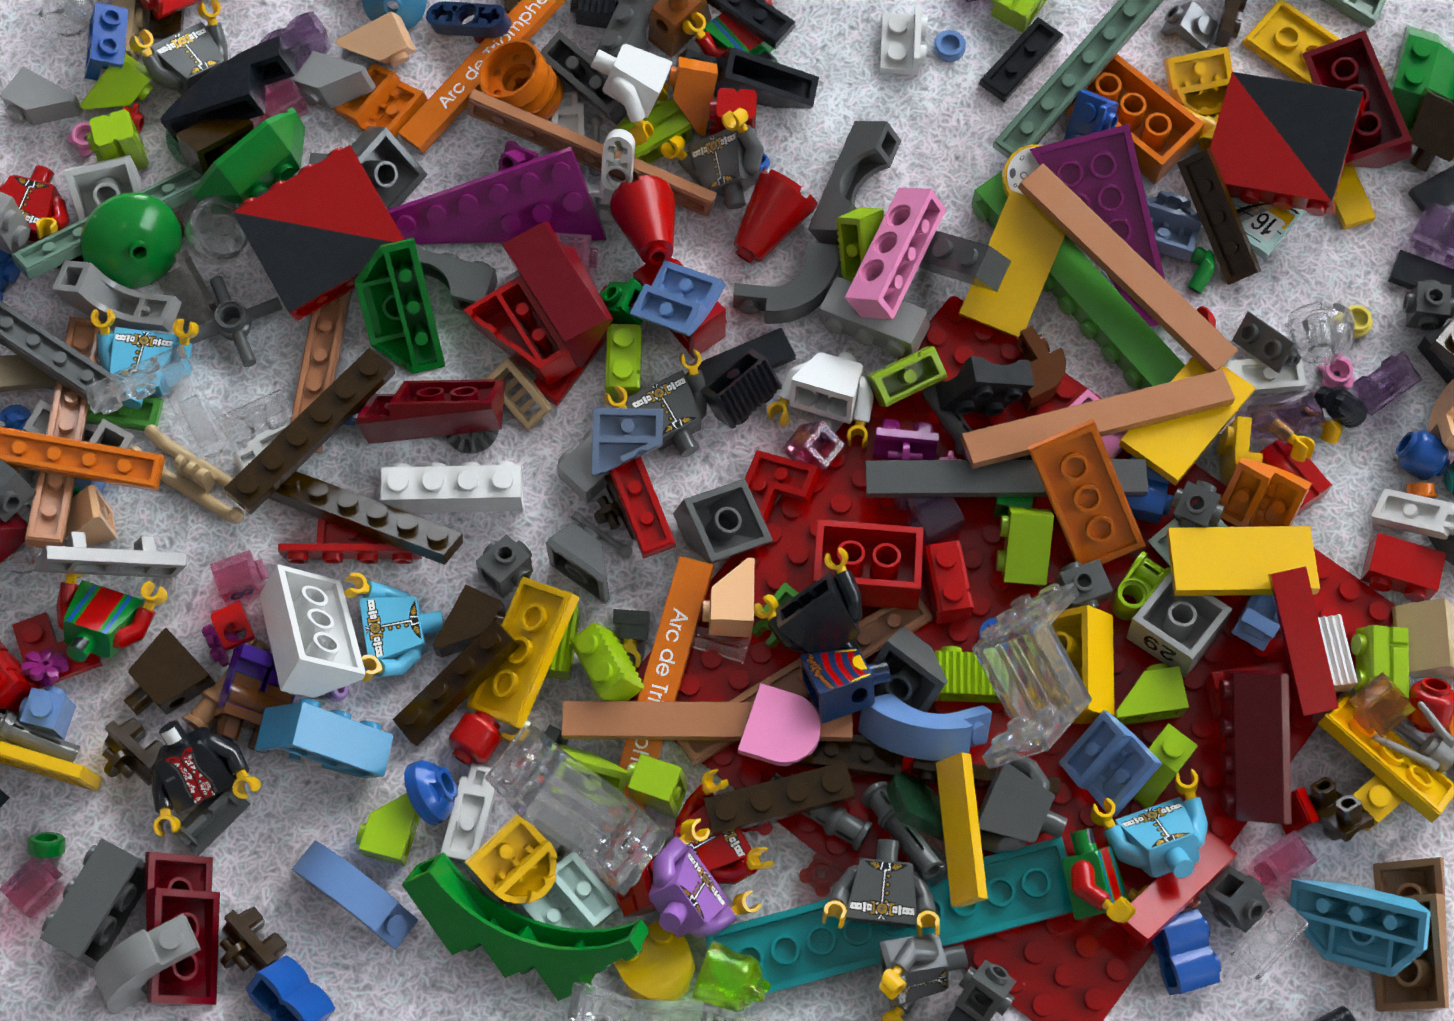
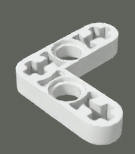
(625, 164)

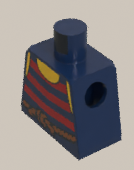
(841, 681)

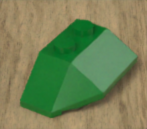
(1421, 62)
(257, 161)
(399, 307)

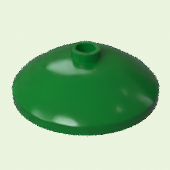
(120, 227)

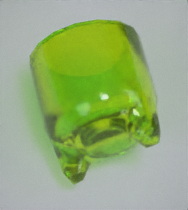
(730, 979)

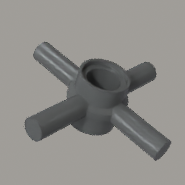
(232, 309)

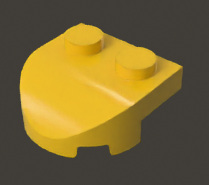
(1200, 79)
(1233, 446)
(516, 862)
(661, 967)

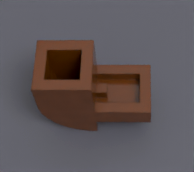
(1045, 366)

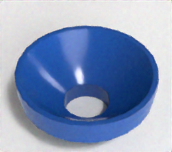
(430, 791)

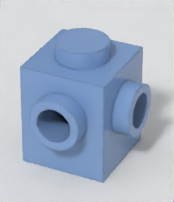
(47, 711)

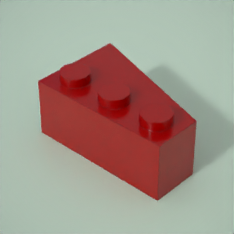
(522, 330)
(708, 333)

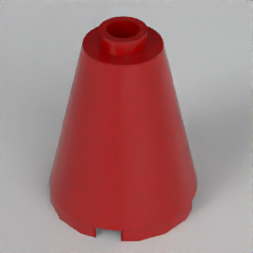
(771, 215)
(646, 217)

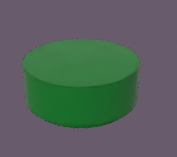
(46, 844)

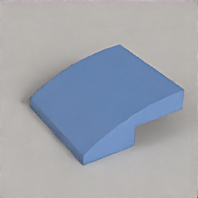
(678, 298)
(1110, 762)

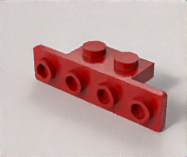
(341, 543)

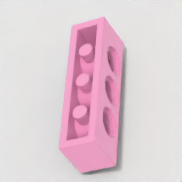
(895, 253)

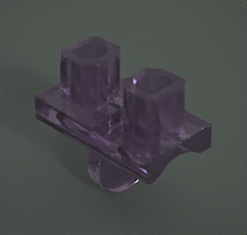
(1386, 383)

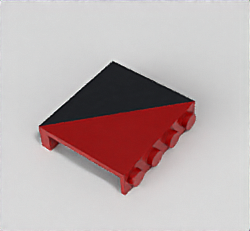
(1284, 141)
(317, 231)

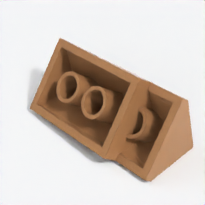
(1425, 980)

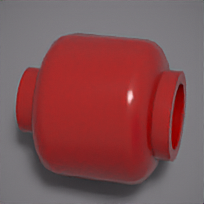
(1437, 697)
(475, 738)

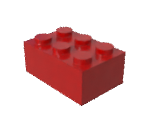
(881, 558)

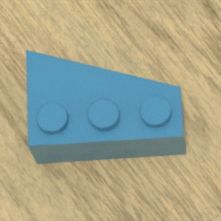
(326, 737)

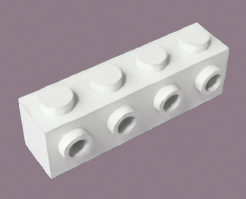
(453, 488)

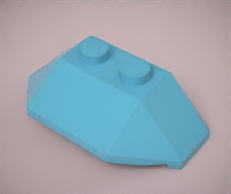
(1361, 924)

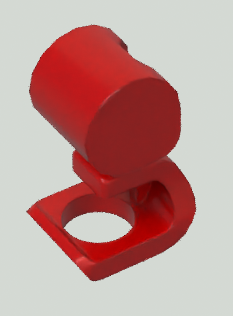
(229, 620)

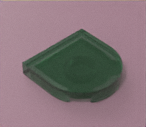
(916, 804)

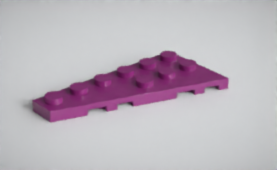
(1108, 180)
(505, 205)

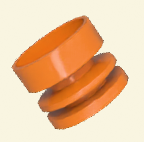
(522, 78)

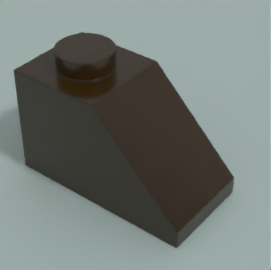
(210, 139)
(467, 620)

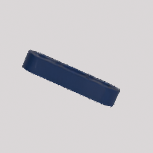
(477, 27)

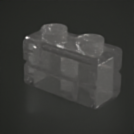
(1267, 940)

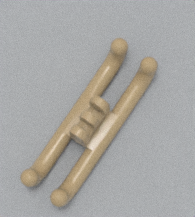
(194, 476)

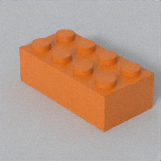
(1157, 122)

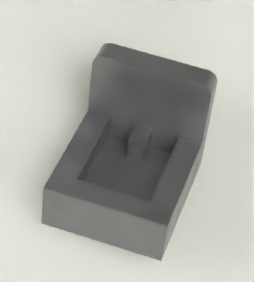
(1191, 24)

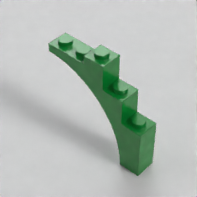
(514, 942)

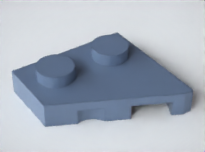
(623, 436)

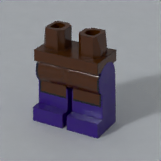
(246, 692)

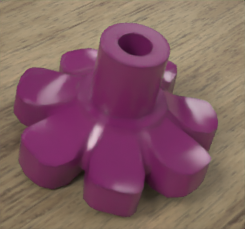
(218, 652)
(45, 666)

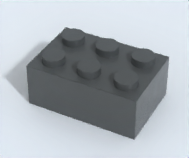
(96, 904)

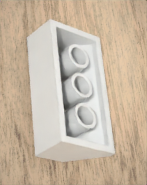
(310, 632)

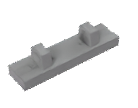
(140, 562)

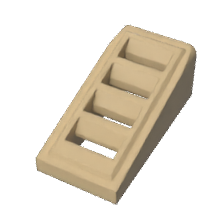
(512, 366)

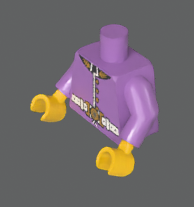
(687, 891)

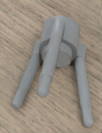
(1437, 752)

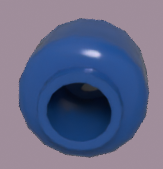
(1423, 455)

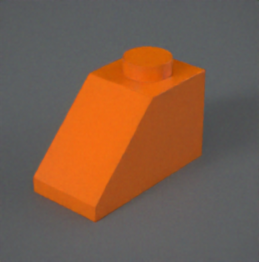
(693, 89)

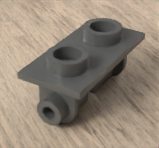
(1266, 343)
(210, 820)

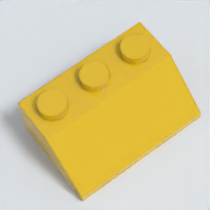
(1089, 644)

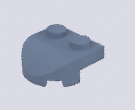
(1174, 224)

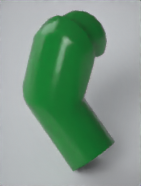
(1205, 270)

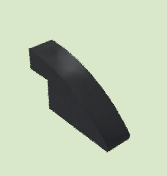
(773, 82)
(232, 88)

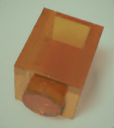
(1381, 705)

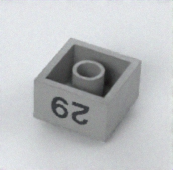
(1178, 627)

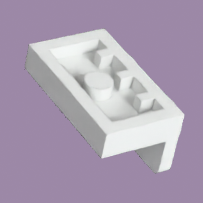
(901, 42)

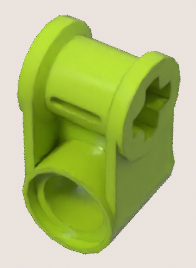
(1140, 583)

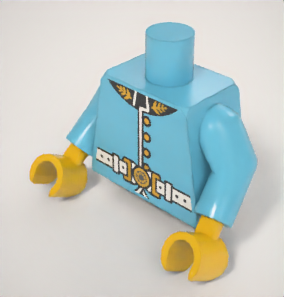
(131, 346)
(391, 627)
(1161, 836)

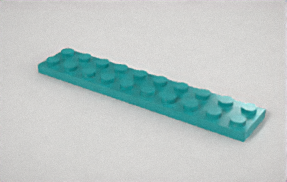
(800, 949)

